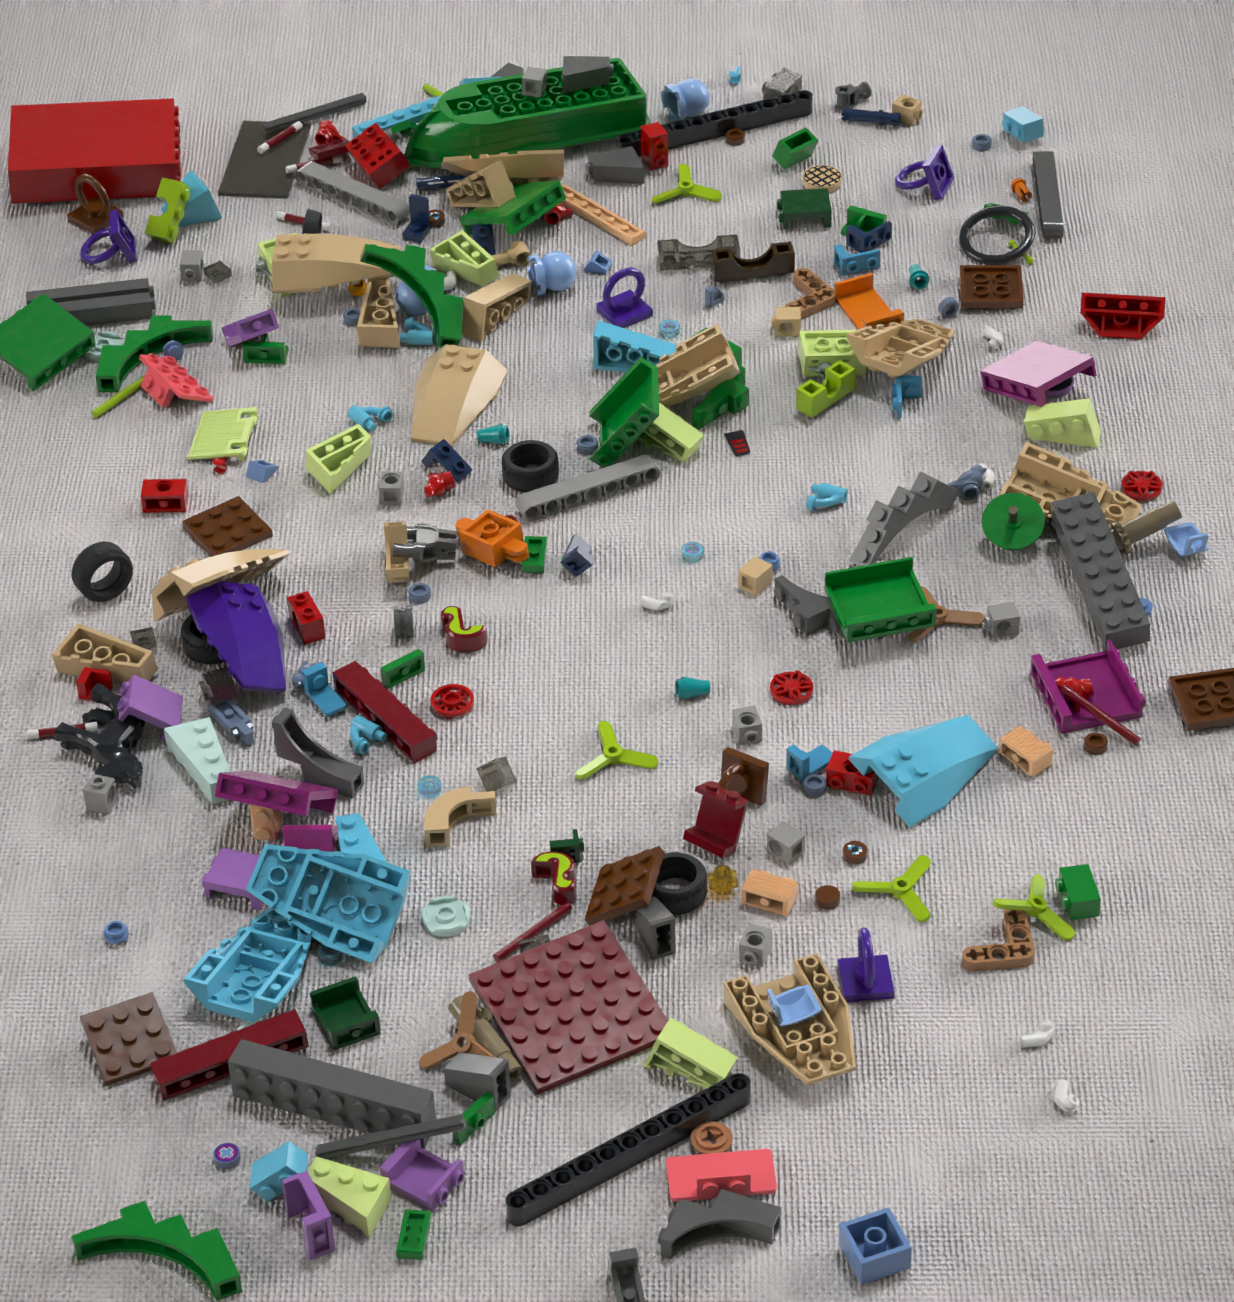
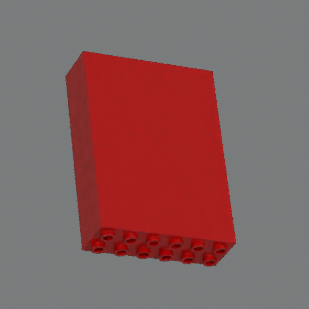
(116, 142)

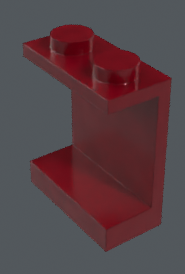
(717, 820)

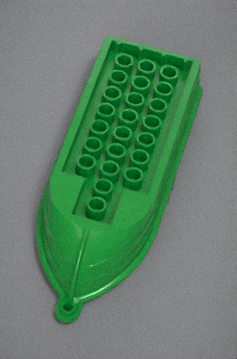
(498, 119)

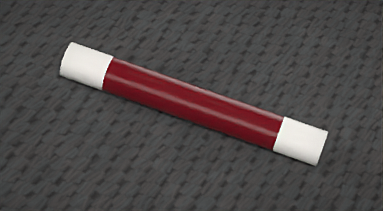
(280, 137)
(326, 161)
(298, 220)
(49, 732)

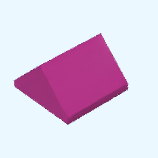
(310, 836)

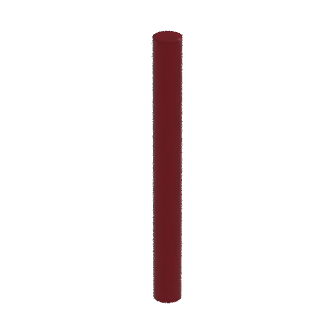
(1101, 715)
(533, 931)

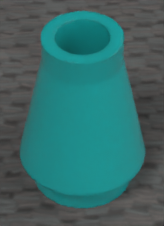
(918, 277)
(495, 434)
(691, 687)

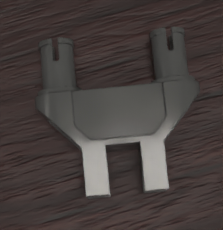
(429, 544)

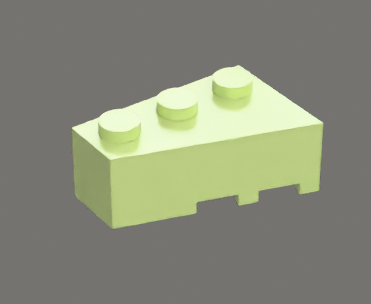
(465, 258)
(1064, 422)
(672, 435)
(338, 456)
(690, 1055)
(351, 1193)

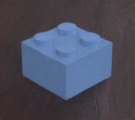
(875, 1245)

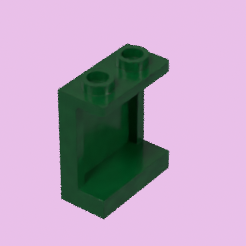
(804, 205)
(344, 1013)

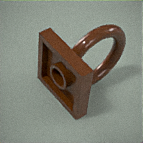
(92, 214)
(744, 775)

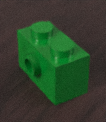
(795, 148)
(1078, 892)

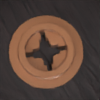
(717, 1132)

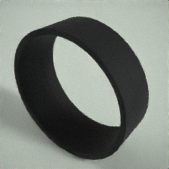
(312, 222)

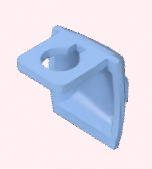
(1186, 539)
(794, 1005)

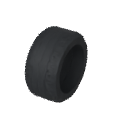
(530, 453)
(113, 583)
(195, 647)
(684, 867)

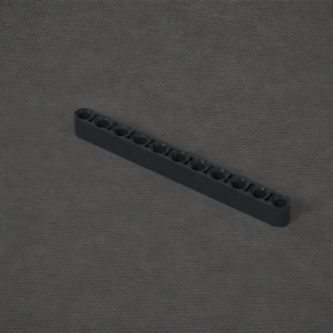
(719, 122)
(626, 1150)

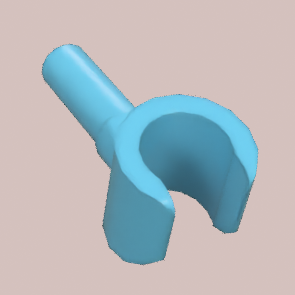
(735, 76)

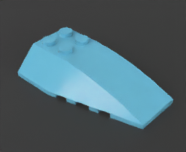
(927, 764)
(333, 896)
(252, 969)

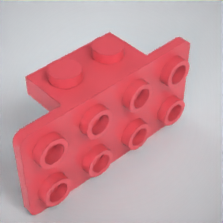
(167, 377)
(706, 1174)

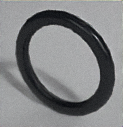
(1003, 258)

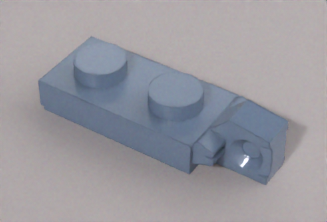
(233, 720)

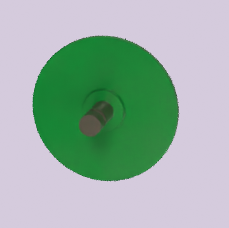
(1013, 521)

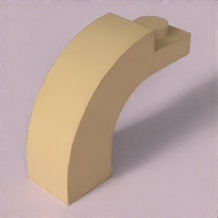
(396, 567)
(452, 808)

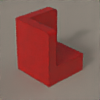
(89, 678)

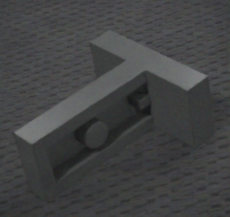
(625, 1275)

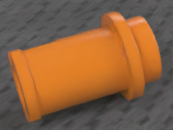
(1019, 186)

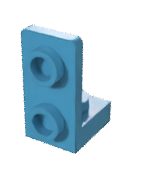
(857, 262)
(905, 388)
(321, 693)
(804, 764)

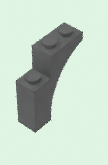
(316, 762)
(726, 1217)

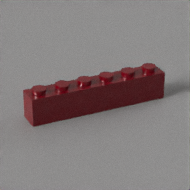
(384, 709)
(209, 1060)

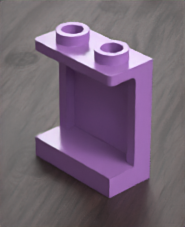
(250, 327)
(150, 703)
(231, 874)
(421, 1175)
(303, 1197)

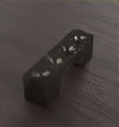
(677, 256)

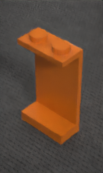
(864, 304)

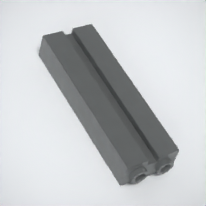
(104, 301)

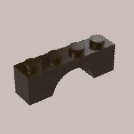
(775, 261)

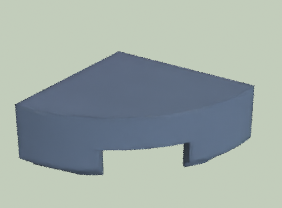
(713, 296)

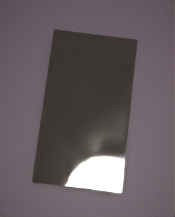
(262, 174)

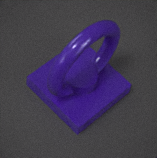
(936, 170)
(120, 236)
(625, 307)
(867, 975)

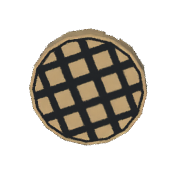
(822, 177)

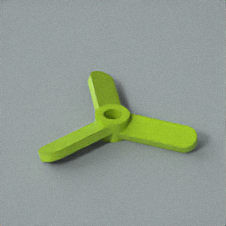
(688, 188)
(615, 754)
(902, 888)
(1038, 908)

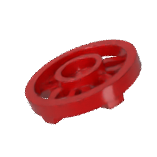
(1141, 485)
(791, 688)
(452, 701)

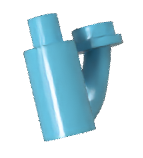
(421, 336)
(362, 416)
(831, 496)
(365, 727)

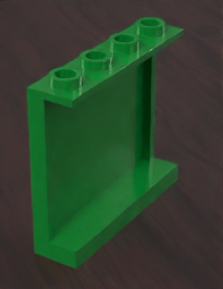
(530, 203)
(43, 340)
(626, 411)
(878, 600)

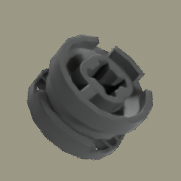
(403, 621)

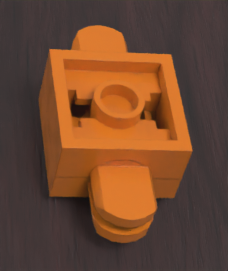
(492, 538)

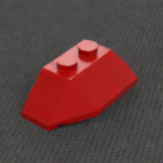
(1122, 314)

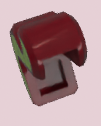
(457, 637)
(562, 869)

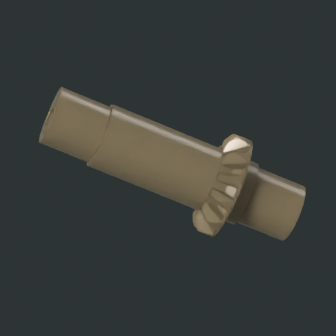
(1144, 525)
(487, 1036)

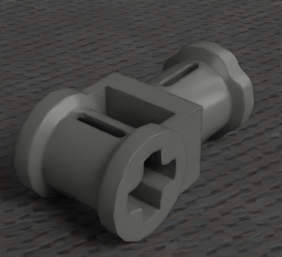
(849, 95)

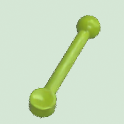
(1012, 243)

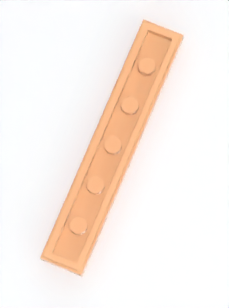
(602, 217)

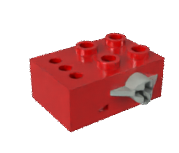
(378, 155)

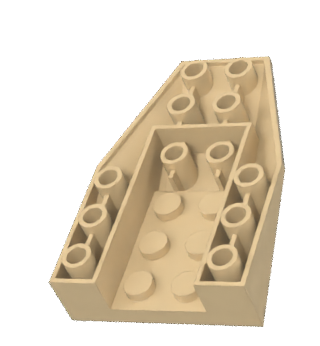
(809, 1049)

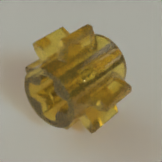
(723, 880)

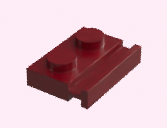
(329, 149)

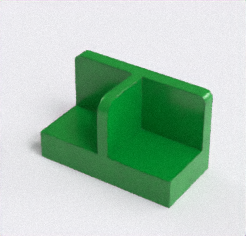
(863, 219)
(265, 351)

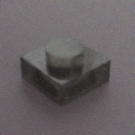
(217, 272)
(144, 638)

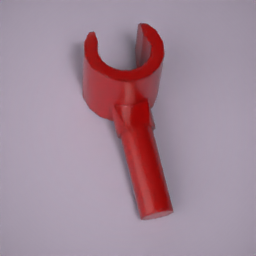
(221, 465)

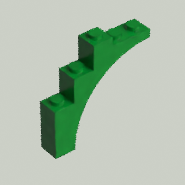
(428, 285)
(120, 360)
(725, 397)
(138, 1233)

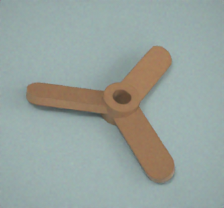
(947, 616)
(465, 1031)

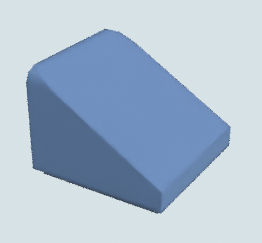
(598, 263)
(260, 470)

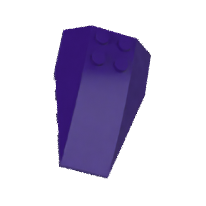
(244, 633)

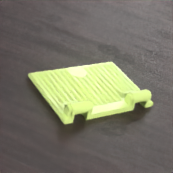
(221, 431)

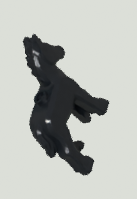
(111, 743)

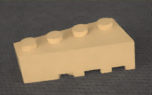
(482, 189)
(493, 304)
(377, 318)
(101, 651)

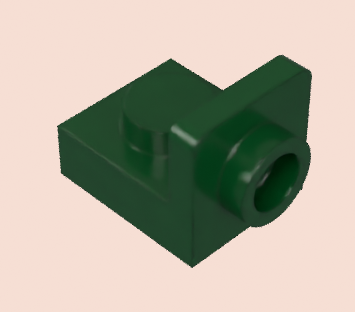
(571, 847)

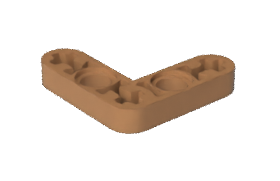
(821, 297)
(1014, 947)

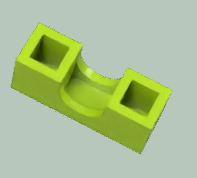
(165, 227)
(838, 382)

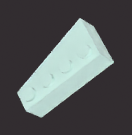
(200, 754)

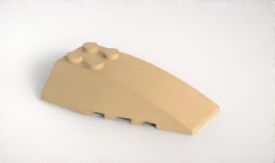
(520, 167)
(321, 260)
(899, 346)
(695, 366)
(453, 391)
(1052, 478)
(173, 589)

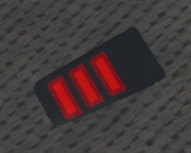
(738, 443)

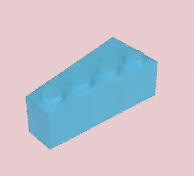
(620, 348)
(355, 836)

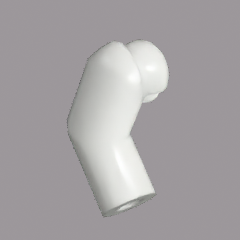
(450, 280)
(995, 336)
(988, 478)
(657, 604)
(1041, 1036)
(1061, 1098)

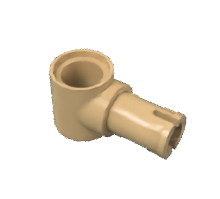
(516, 254)

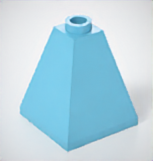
(200, 205)

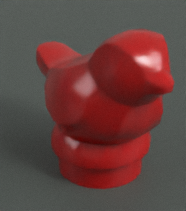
(327, 133)
(555, 214)
(439, 484)
(1083, 687)

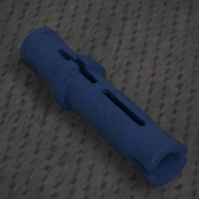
(879, 117)
(422, 183)

